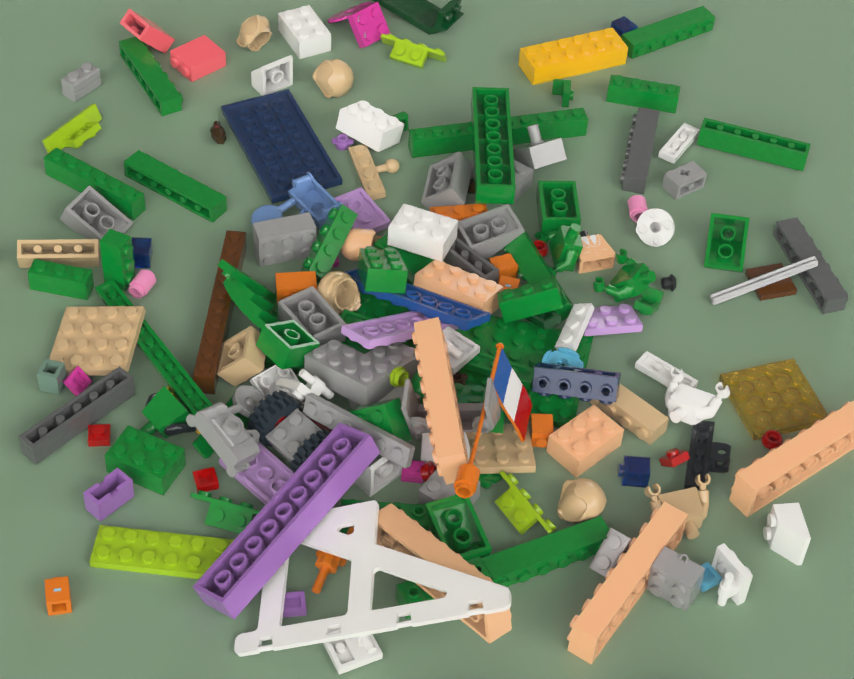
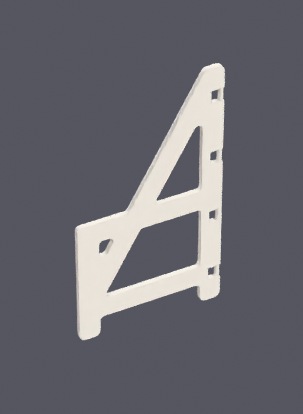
(366, 560)

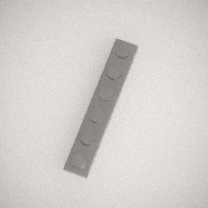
(331, 415)

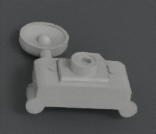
(227, 432)

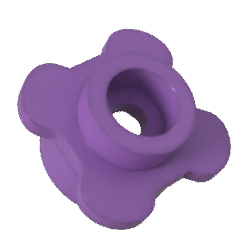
(342, 142)

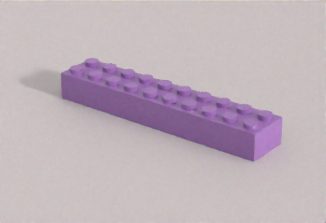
(286, 520)

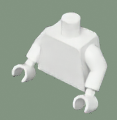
(692, 404)

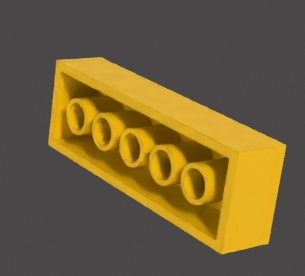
(572, 56)

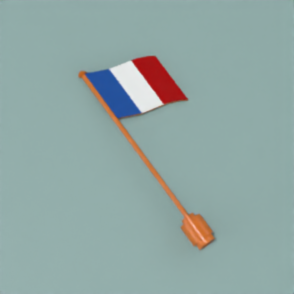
(515, 404)

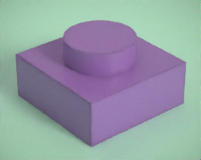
(294, 604)

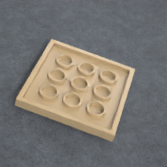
(98, 338)

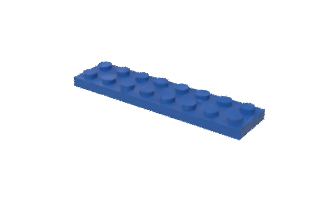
(431, 305)

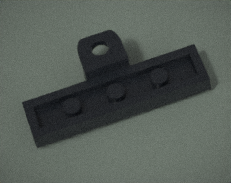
(705, 454)

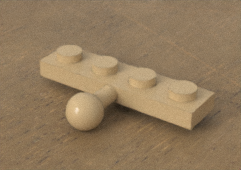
(369, 172)

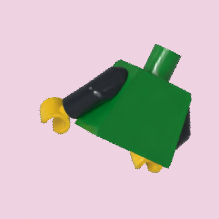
(166, 414)

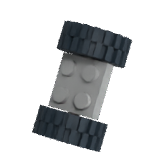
(286, 428)

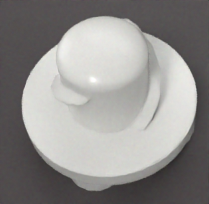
(655, 227)

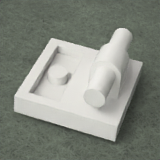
(460, 349)
(267, 379)
(299, 391)
(735, 576)
(352, 652)

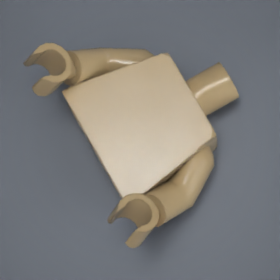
(689, 500)

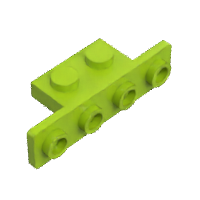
(411, 53)
(76, 130)
(519, 509)

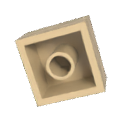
(241, 357)

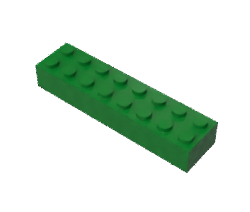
(492, 146)

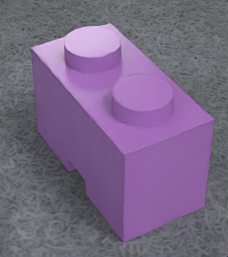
(108, 495)

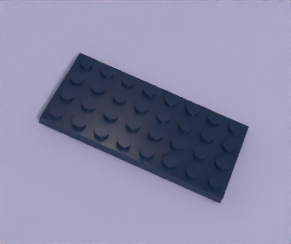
(279, 143)

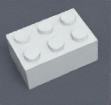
(304, 31)
(370, 126)
(422, 232)

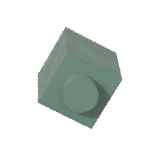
(51, 376)

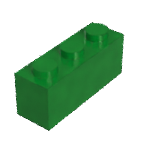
(117, 258)
(60, 279)
(530, 300)

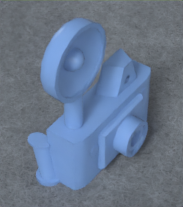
(306, 196)

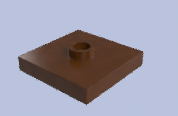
(775, 290)

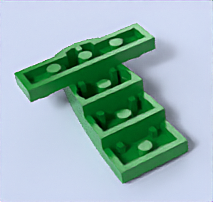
(248, 295)

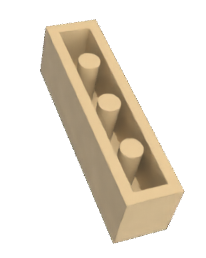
(62, 251)
(635, 415)

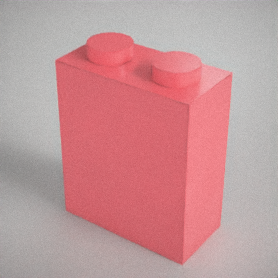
(147, 31)
(198, 58)

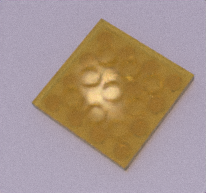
(773, 398)

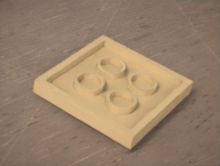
(503, 452)

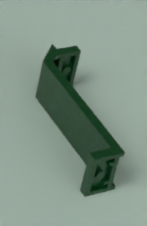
(425, 14)

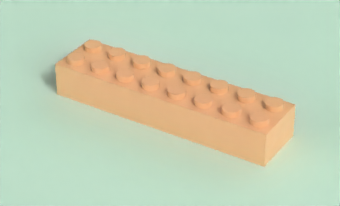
(440, 398)
(794, 461)
(406, 536)
(624, 583)

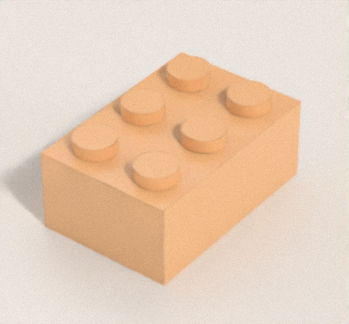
(584, 440)

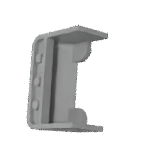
(469, 412)

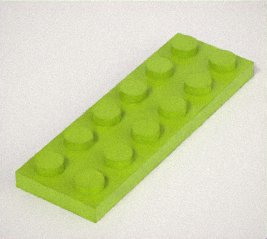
(155, 551)

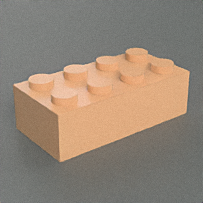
(459, 285)

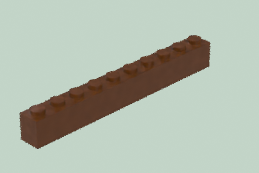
(218, 316)

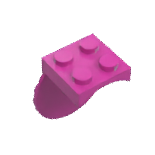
(366, 22)

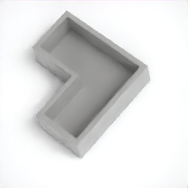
(359, 375)

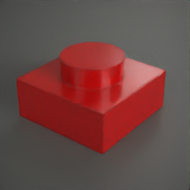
(99, 435)
(674, 457)
(205, 479)

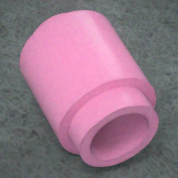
(636, 206)
(142, 283)

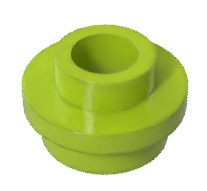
(398, 376)

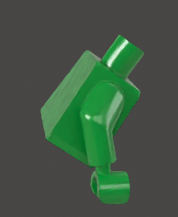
(564, 246)
(629, 281)

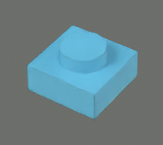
(711, 577)

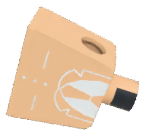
(595, 254)

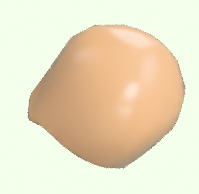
(358, 239)

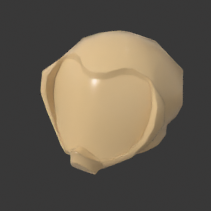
(254, 33)
(333, 78)
(340, 291)
(581, 500)

